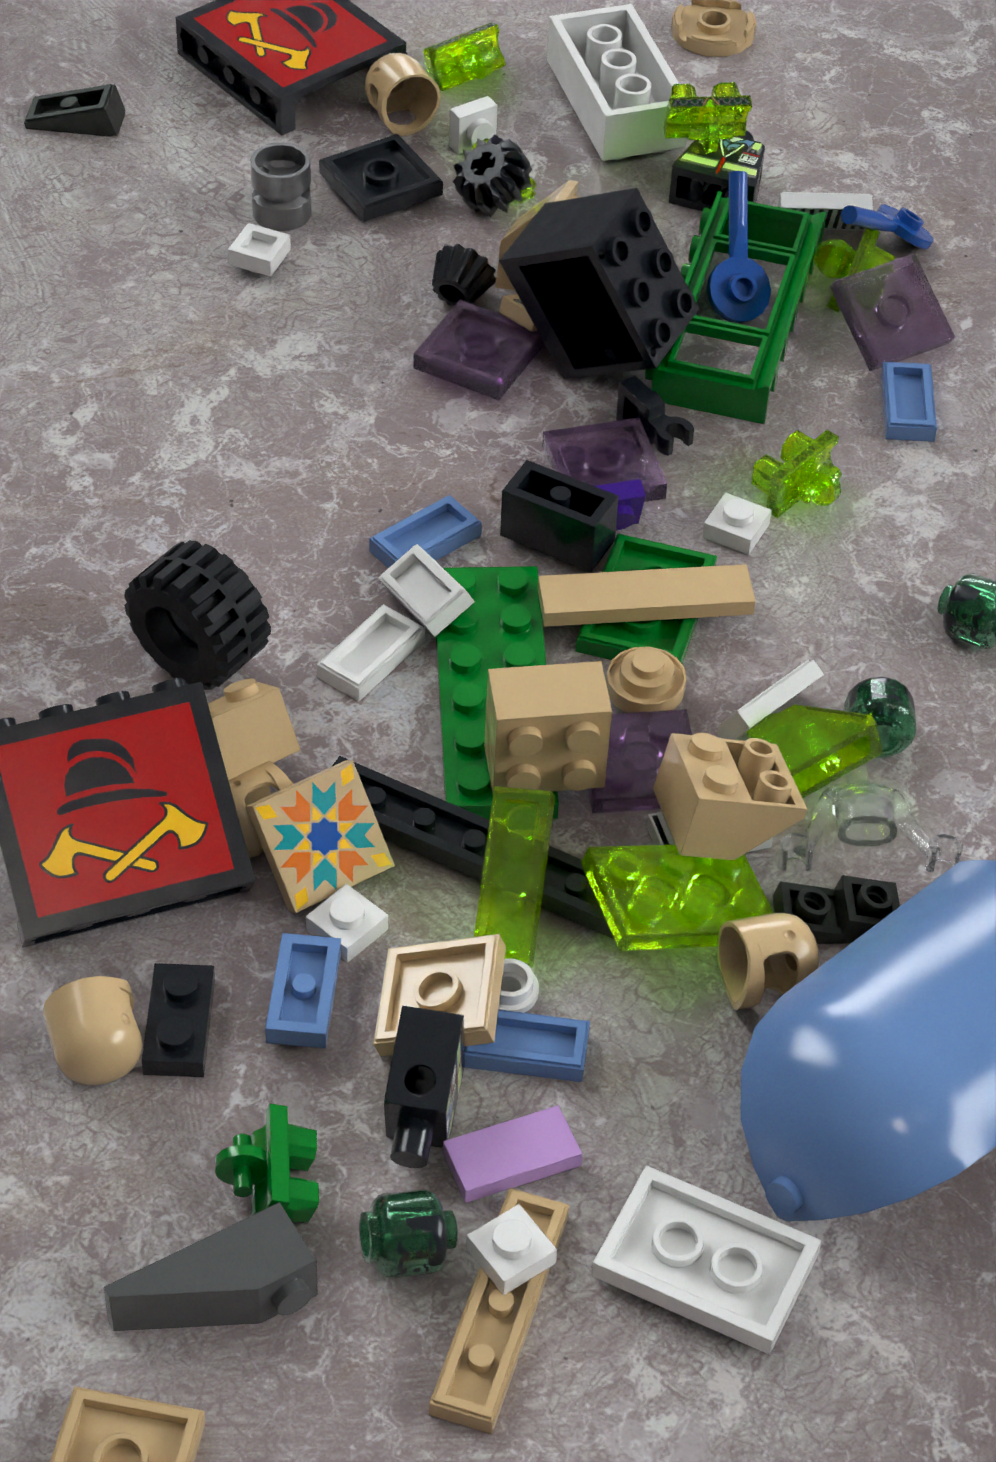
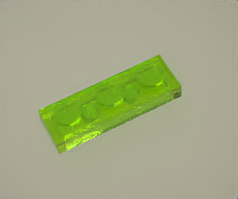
(515, 869)

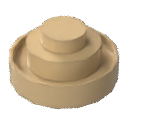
(645, 680)

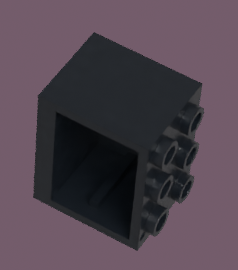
(600, 284)

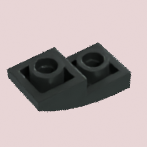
(841, 912)

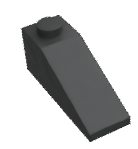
(224, 1279)

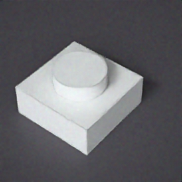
(471, 122)
(259, 249)
(736, 523)
(348, 917)
(511, 1249)

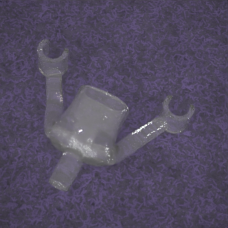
(866, 817)

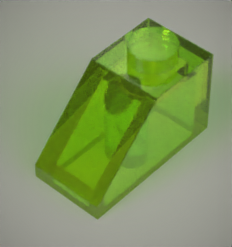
(820, 743)

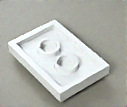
(706, 1259)

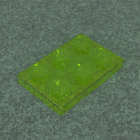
(668, 898)

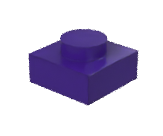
(630, 501)

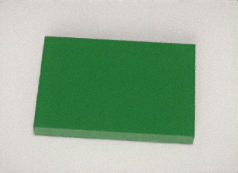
(671, 635)

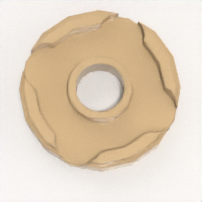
(713, 27)

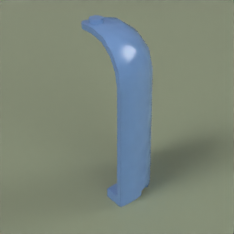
(881, 1059)

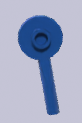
(888, 219)
(738, 285)

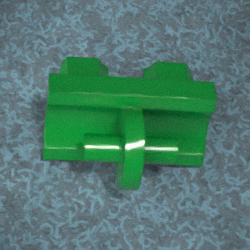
(261, 1165)

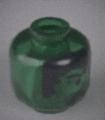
(970, 610)
(890, 707)
(407, 1233)

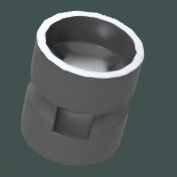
(281, 186)

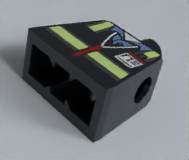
(700, 175)
(423, 1083)

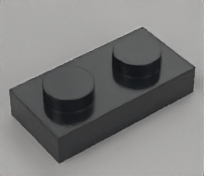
(178, 1020)

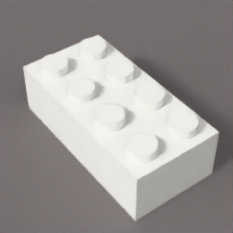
(613, 80)

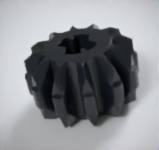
(492, 175)

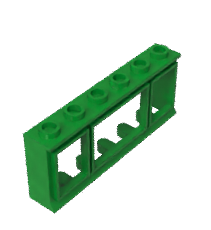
(774, 237)

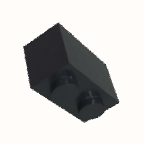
(559, 515)

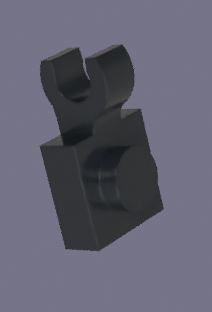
(641, 402)

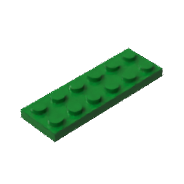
(492, 633)

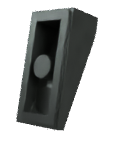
(78, 111)

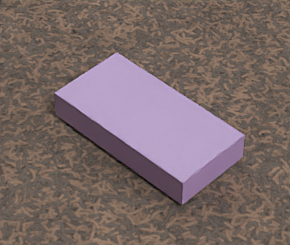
(512, 1153)

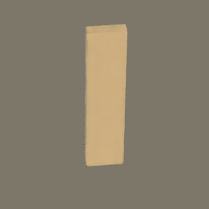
(646, 595)
(493, 1331)

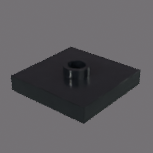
(380, 177)

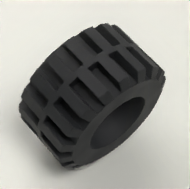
(197, 614)

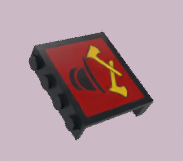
(280, 49)
(117, 812)

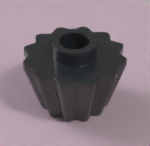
(461, 274)

